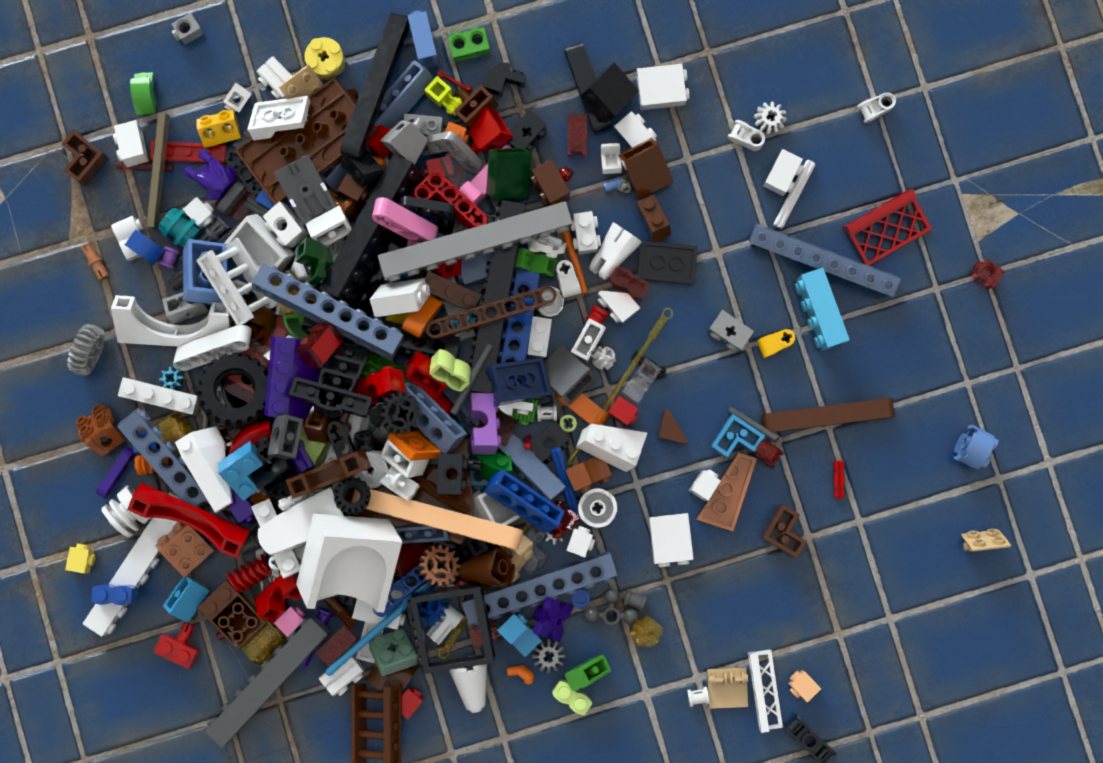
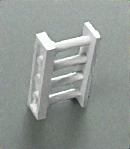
(224, 286)

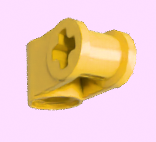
(773, 344)

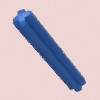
(561, 466)

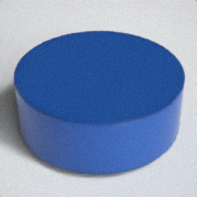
(580, 598)

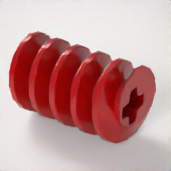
(250, 575)

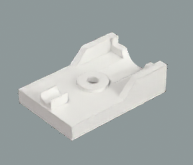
(266, 116)

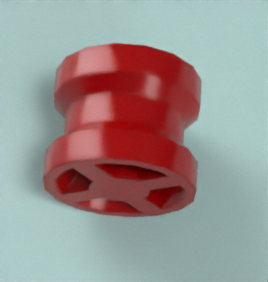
(597, 314)

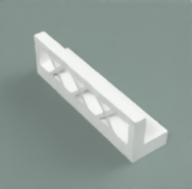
(758, 690)

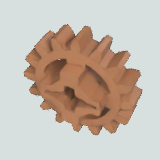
(433, 561)

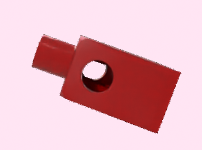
(489, 131)

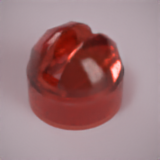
(566, 173)

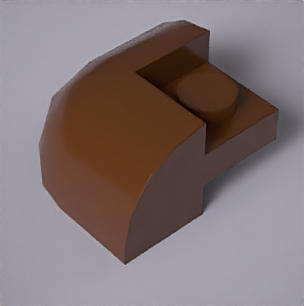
(397, 678)

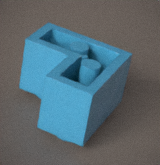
(736, 432)
(237, 469)
(519, 633)

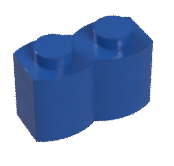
(114, 594)

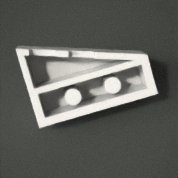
(613, 445)

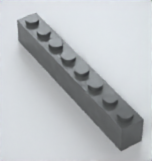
(267, 682)

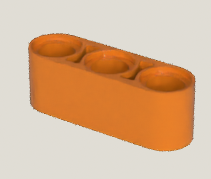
(418, 320)
(585, 409)

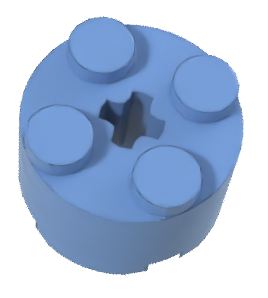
(975, 447)

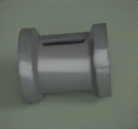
(634, 600)

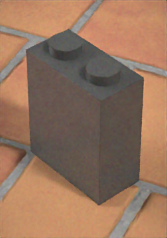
(567, 375)

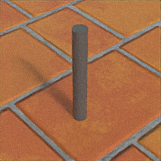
(768, 434)

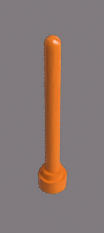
(575, 262)

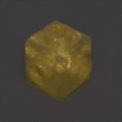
(646, 632)

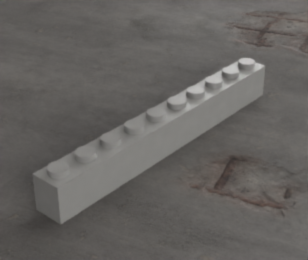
(475, 241)

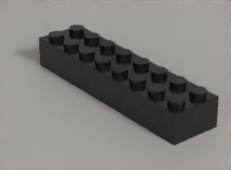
(368, 239)

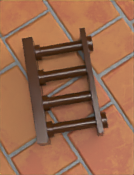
(391, 724)

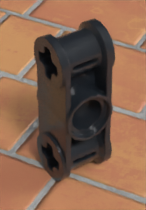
(799, 730)

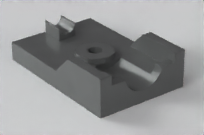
(304, 174)

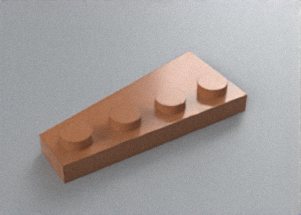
(726, 501)

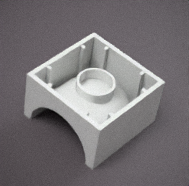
(349, 559)

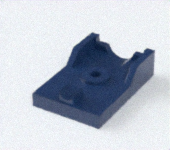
(532, 380)

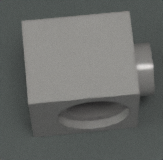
(186, 21)

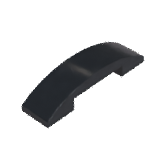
(468, 550)

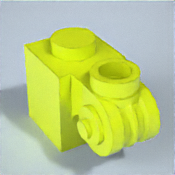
(441, 95)

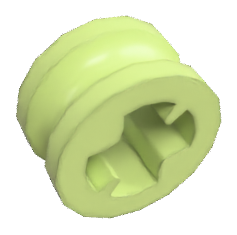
(574, 423)

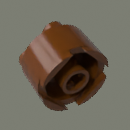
(263, 319)

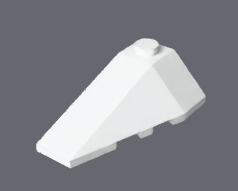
(201, 454)

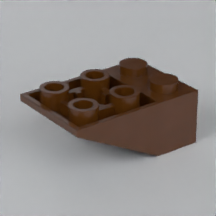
(232, 614)

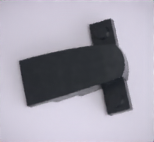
(337, 384)

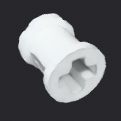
(547, 412)
(698, 696)

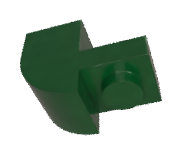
(317, 257)

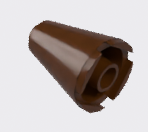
(489, 568)

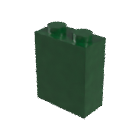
(508, 173)

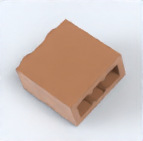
(183, 548)

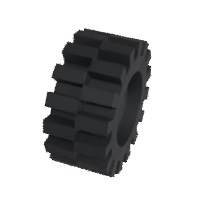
(352, 483)

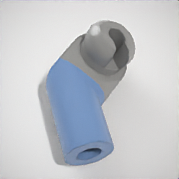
(619, 184)

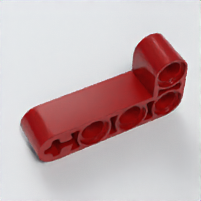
(459, 199)

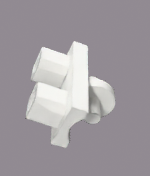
(400, 484)

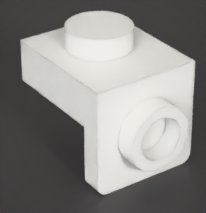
(610, 158)

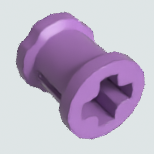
(169, 258)

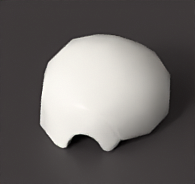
(555, 308)

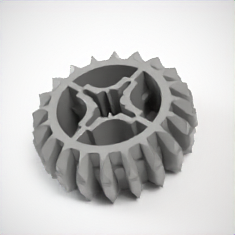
(86, 349)

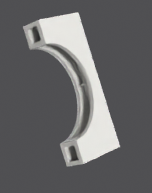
(137, 327)

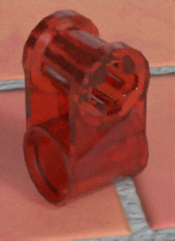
(768, 453)

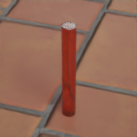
(143, 166)

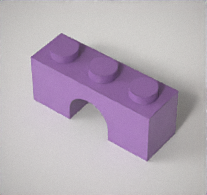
(484, 439)

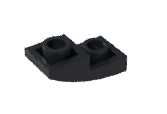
(365, 305)

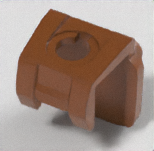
(98, 425)

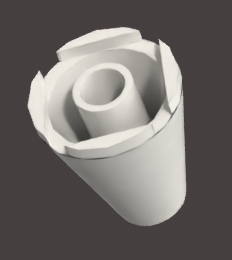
(471, 685)

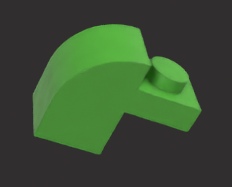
(143, 93)
(536, 263)

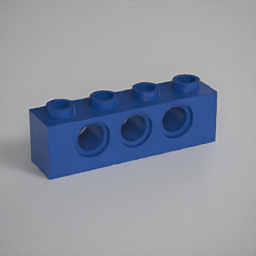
(524, 501)

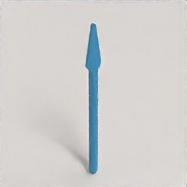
(372, 633)

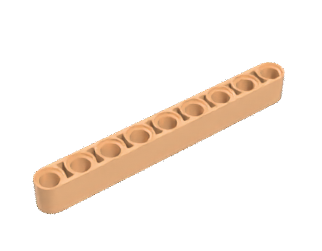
(443, 519)

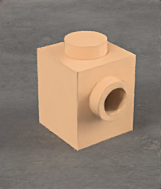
(803, 685)

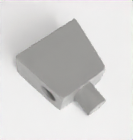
(406, 139)

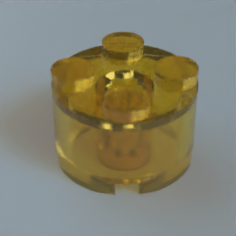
(174, 428)

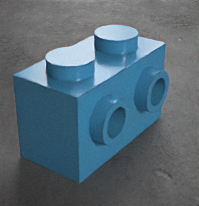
(186, 598)

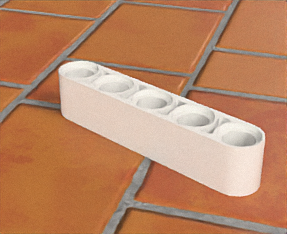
(207, 348)

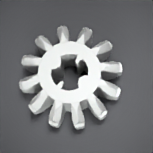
(773, 111)

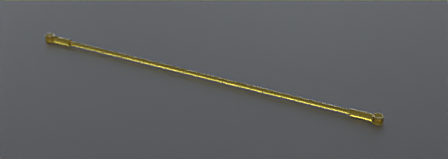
(652, 335)

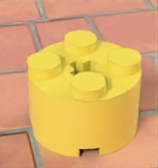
(318, 50)

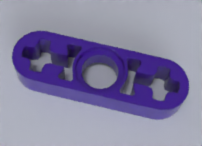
(116, 472)

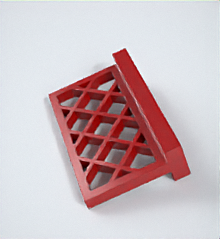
(879, 213)

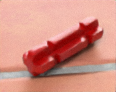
(839, 479)

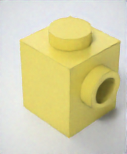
(80, 559)

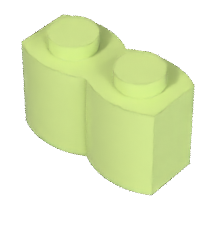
(450, 370)
(577, 700)

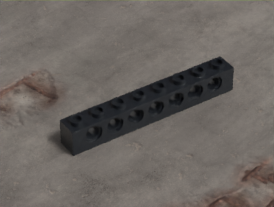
(406, 348)

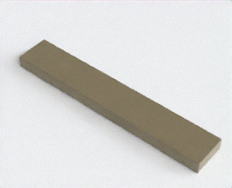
(158, 170)

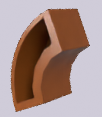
(588, 473)

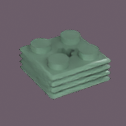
(393, 652)

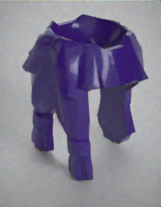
(212, 176)

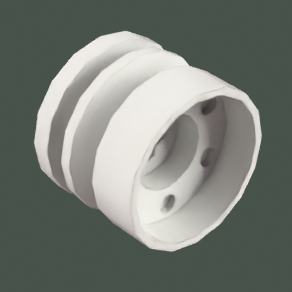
(120, 517)

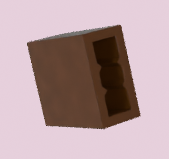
(645, 168)

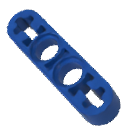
(404, 588)

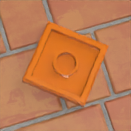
(414, 445)

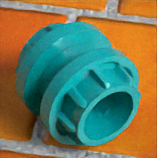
(178, 227)

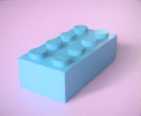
(821, 309)

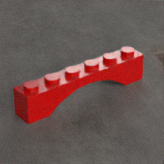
(156, 504)

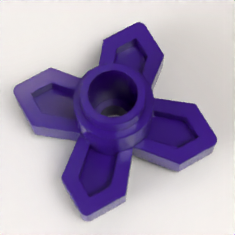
(550, 618)

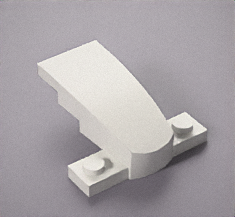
(290, 529)

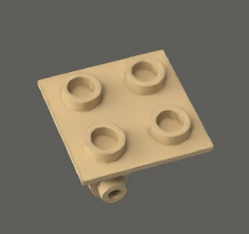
(301, 84)
(984, 540)
(727, 688)

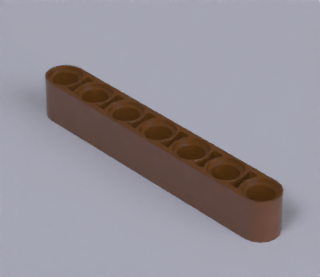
(499, 306)
(828, 415)

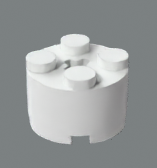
(606, 514)

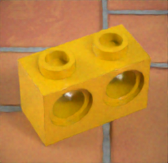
(220, 132)

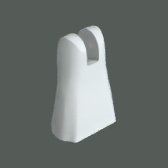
(614, 250)

